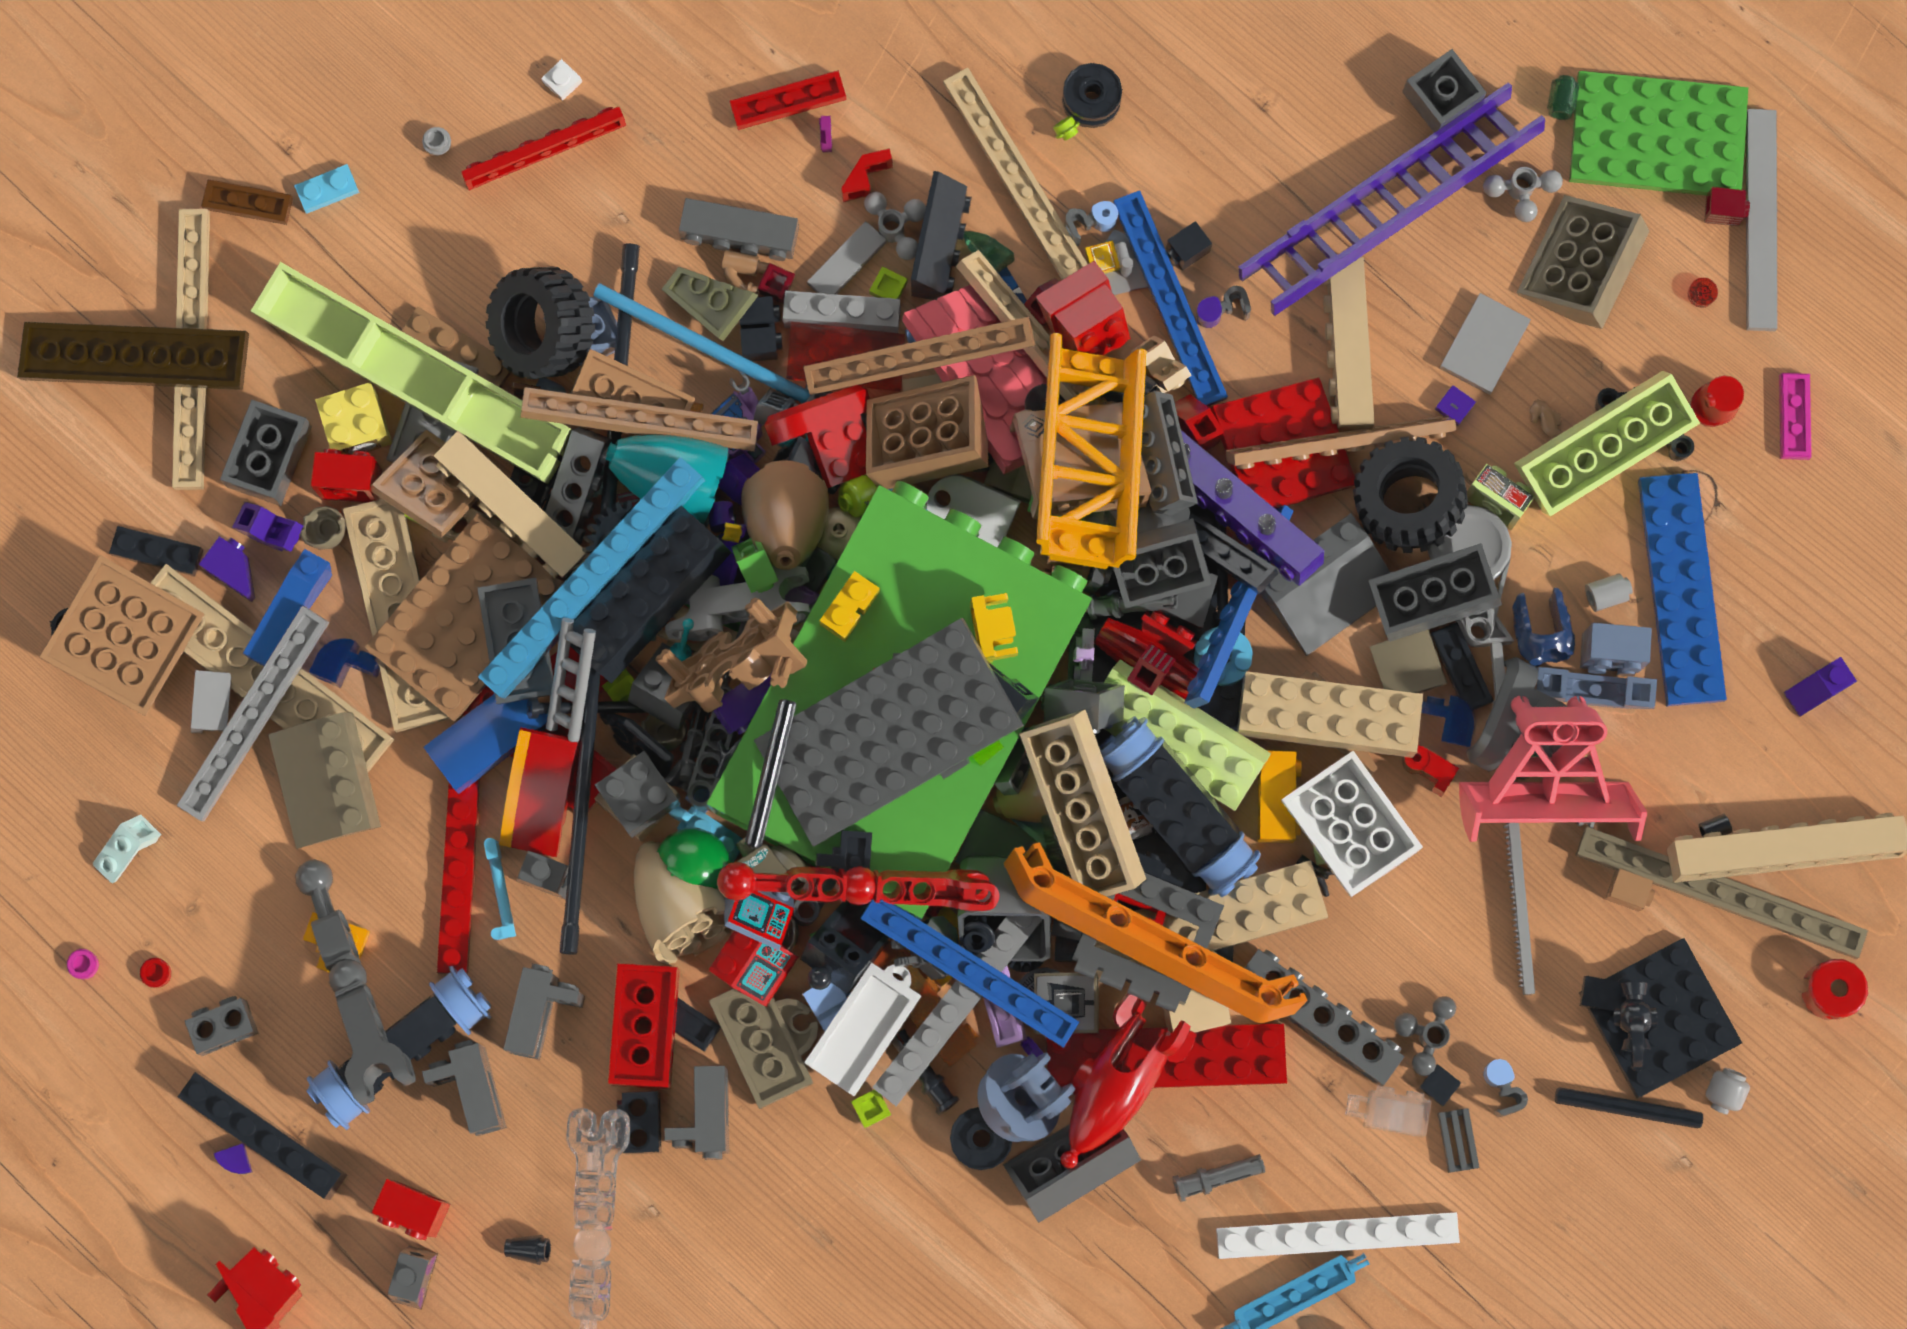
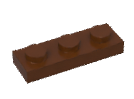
(247, 202)

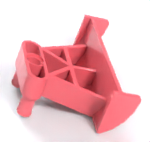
(1550, 800)

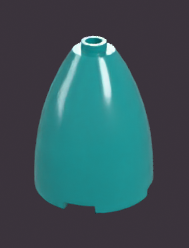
(644, 459)

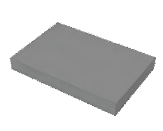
(1485, 343)

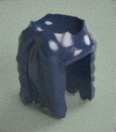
(1544, 648)

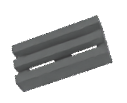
(1458, 1138)

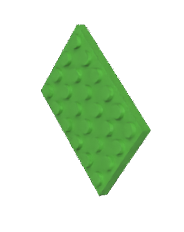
(1658, 134)

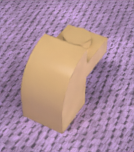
(1162, 365)

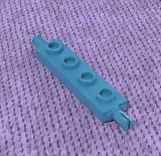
(1298, 1294)

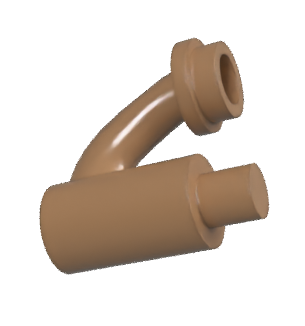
(742, 263)

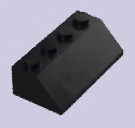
(939, 238)

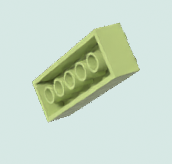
(1607, 443)
(1211, 750)

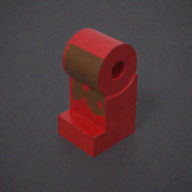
(1432, 768)

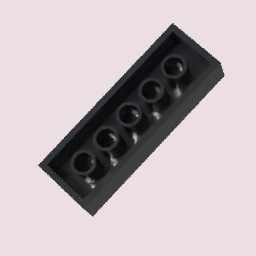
(649, 591)

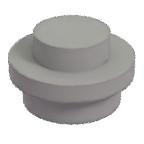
(436, 141)

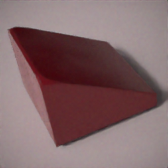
(775, 282)

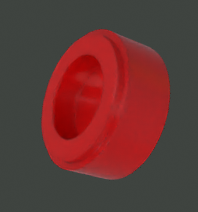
(155, 972)

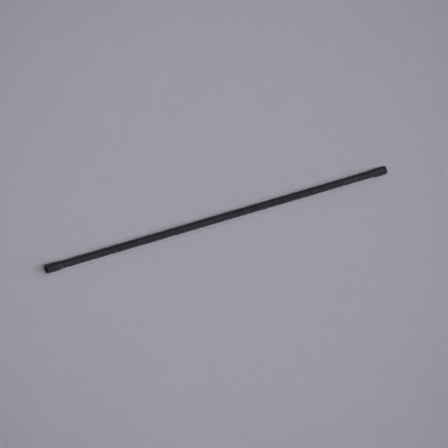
(570, 926)

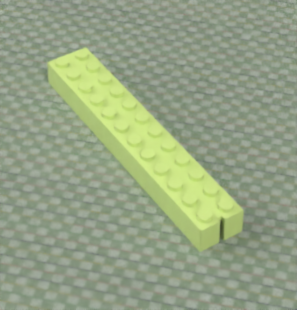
(411, 372)

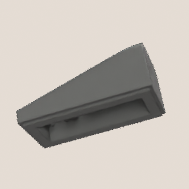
(772, 403)

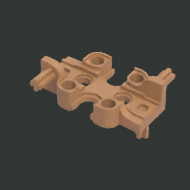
(750, 658)

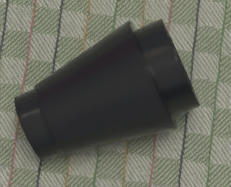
(528, 1249)

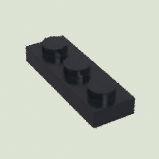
(155, 551)

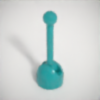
(682, 649)

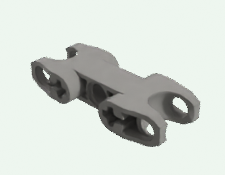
(720, 605)

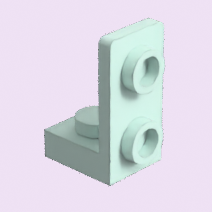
(124, 845)

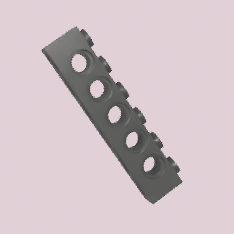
(1388, 1053)

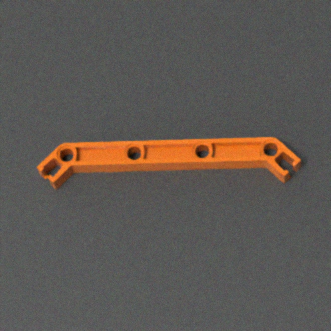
(1148, 941)

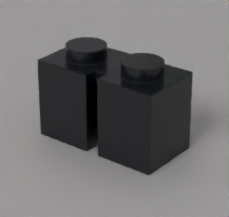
(758, 330)

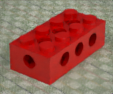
(628, 1012)

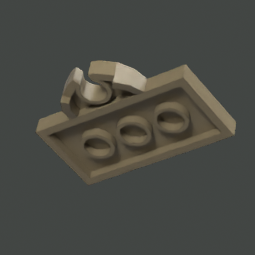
(766, 1043)

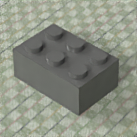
(266, 452)
(1165, 565)

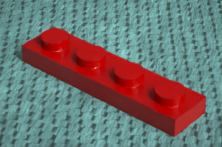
(788, 100)

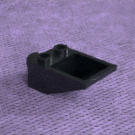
(843, 949)

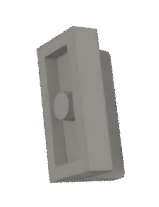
(210, 701)

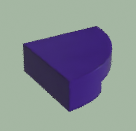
(1030, 1047)
(234, 1159)

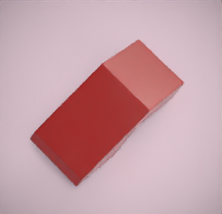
(857, 183)

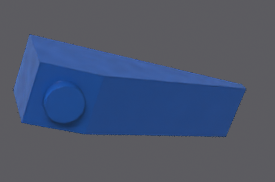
(298, 589)

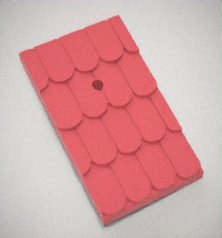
(1001, 378)

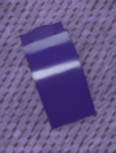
(267, 527)

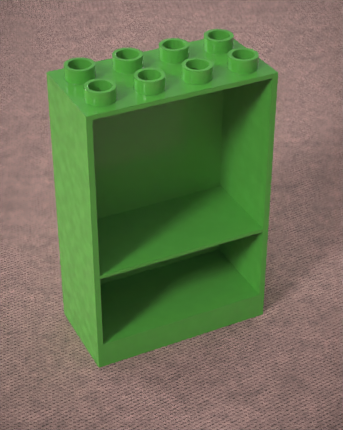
(925, 582)

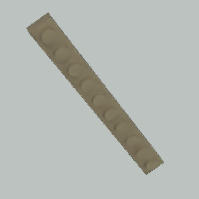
(1725, 894)

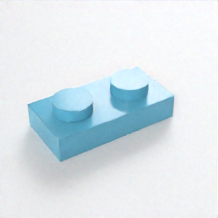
(326, 188)

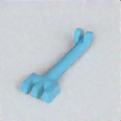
(494, 856)

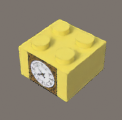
(354, 420)

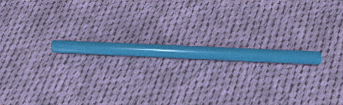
(701, 343)

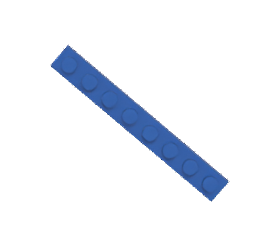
(1170, 298)
(1223, 639)
(970, 971)

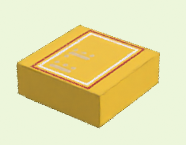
(1104, 255)

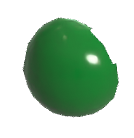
(694, 856)

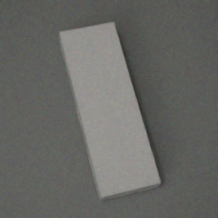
(847, 260)

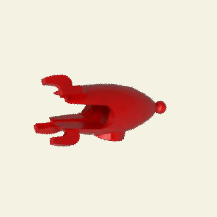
(1111, 1098)

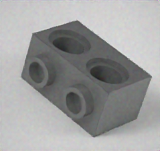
(223, 1033)

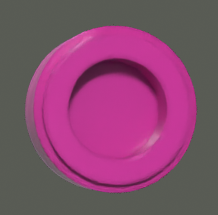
(82, 964)

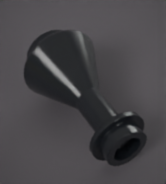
(978, 934)

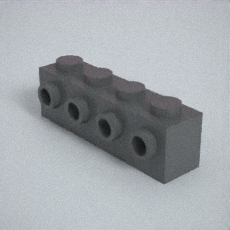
(1165, 456)

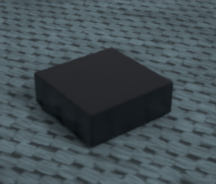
(1440, 1085)

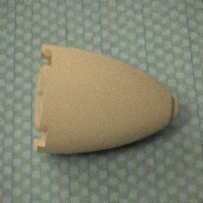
(674, 913)

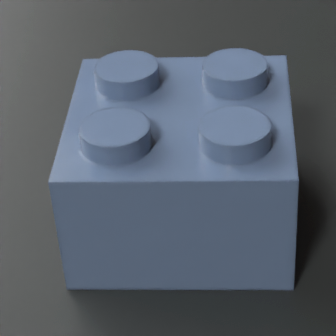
(1615, 649)

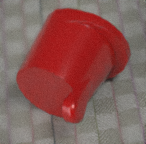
(1717, 401)

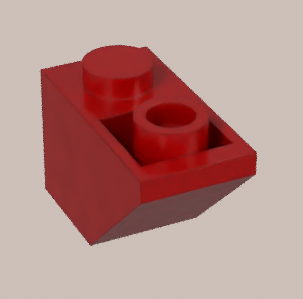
(1198, 422)

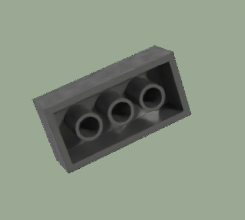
(1435, 592)

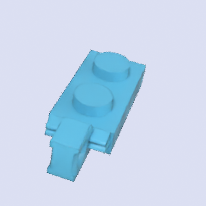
(698, 819)

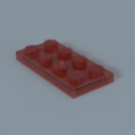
(823, 343)

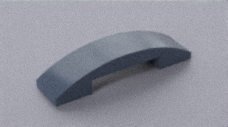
(1598, 690)

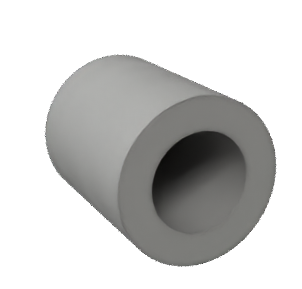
(1608, 592)

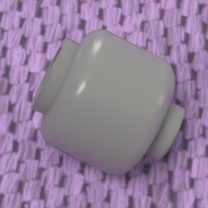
(1727, 1090)

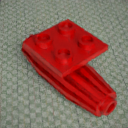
(1129, 643)

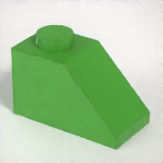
(755, 566)

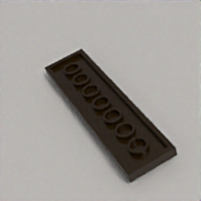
(133, 355)

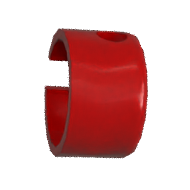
(1820, 998)

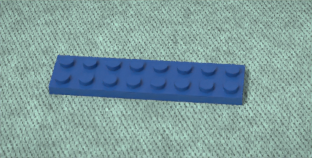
(1682, 589)

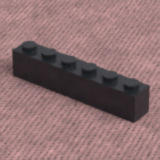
(262, 1135)

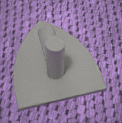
(1130, 275)

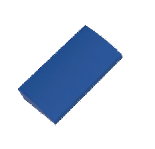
(481, 740)

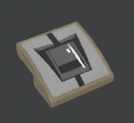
(1072, 994)

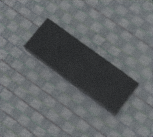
(1461, 666)

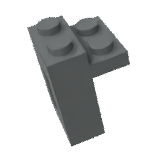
(533, 1008)
(475, 1085)
(711, 1115)

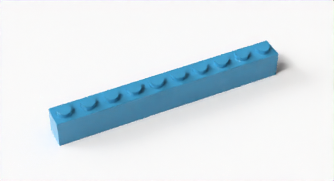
(591, 578)

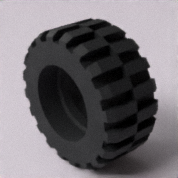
(566, 320)
(1403, 461)

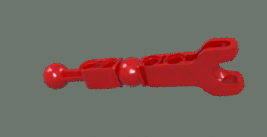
(861, 886)

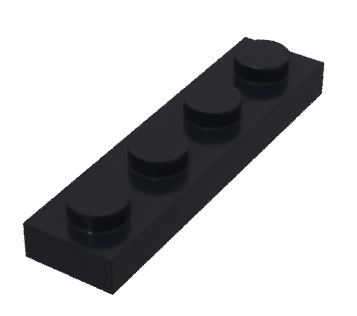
(1233, 557)

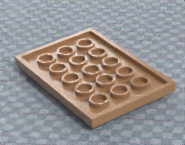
(439, 630)

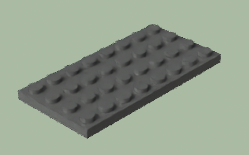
(892, 731)

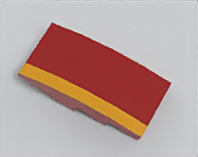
(538, 792)

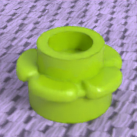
(1066, 128)

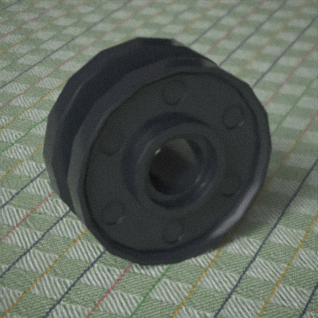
(1097, 79)
(965, 1149)

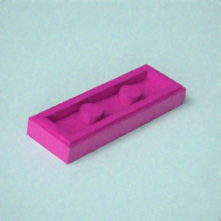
(1795, 416)

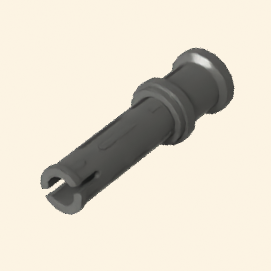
(1114, 606)
(1204, 1180)

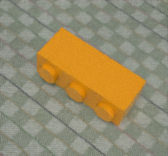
(1276, 782)

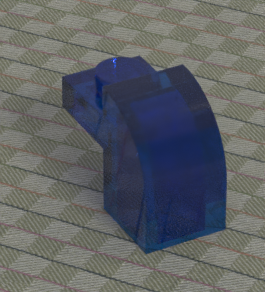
(336, 659)
(1459, 721)

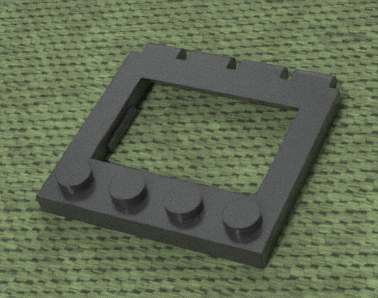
(1143, 980)

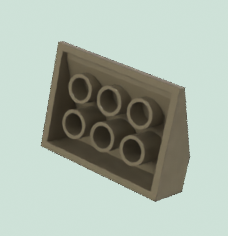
(1584, 260)
(324, 779)

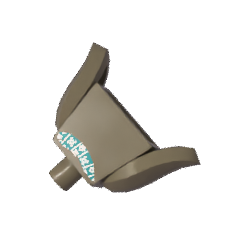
(772, 860)

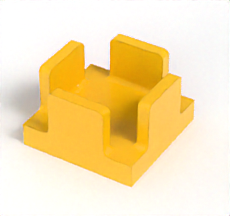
(993, 626)

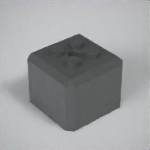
(1010, 904)

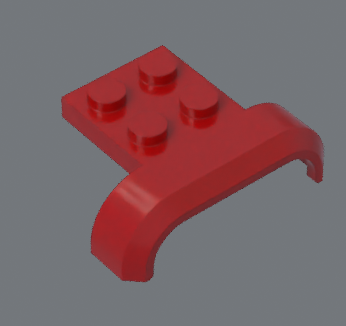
(832, 430)

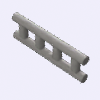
(581, 669)

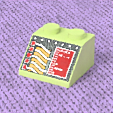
(1500, 495)

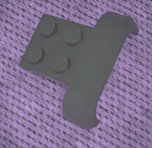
(1501, 725)

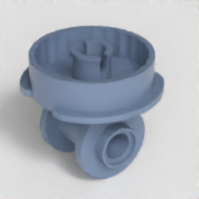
(1021, 1097)

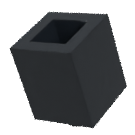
(1188, 246)

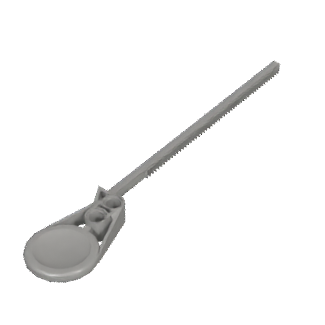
(1487, 528)

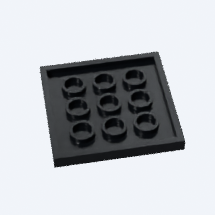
(1689, 1019)

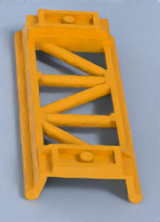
(1066, 536)

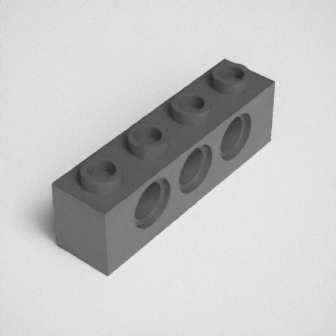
(580, 443)

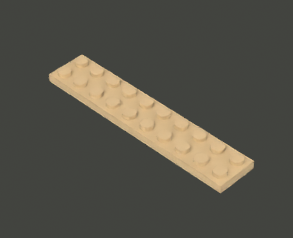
(220, 647)

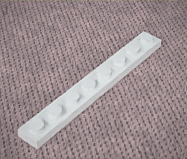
(1337, 1235)

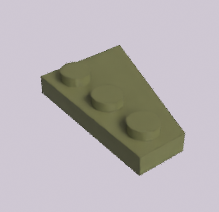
(709, 301)

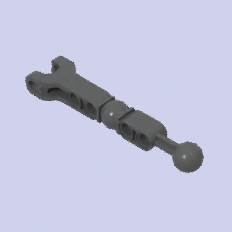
(348, 980)

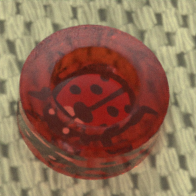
(1702, 292)

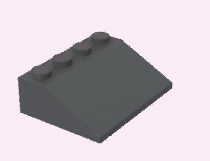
(1334, 593)

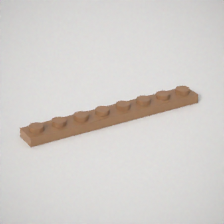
(919, 355)
(637, 418)
(1329, 444)

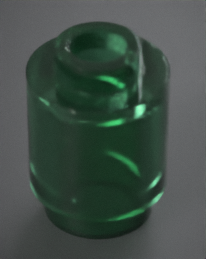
(1563, 97)

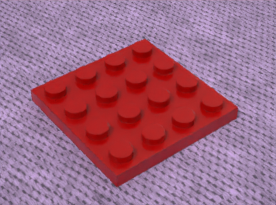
(1280, 416)

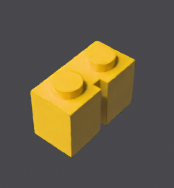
(841, 615)

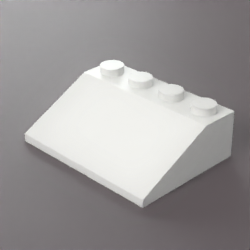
(1352, 824)

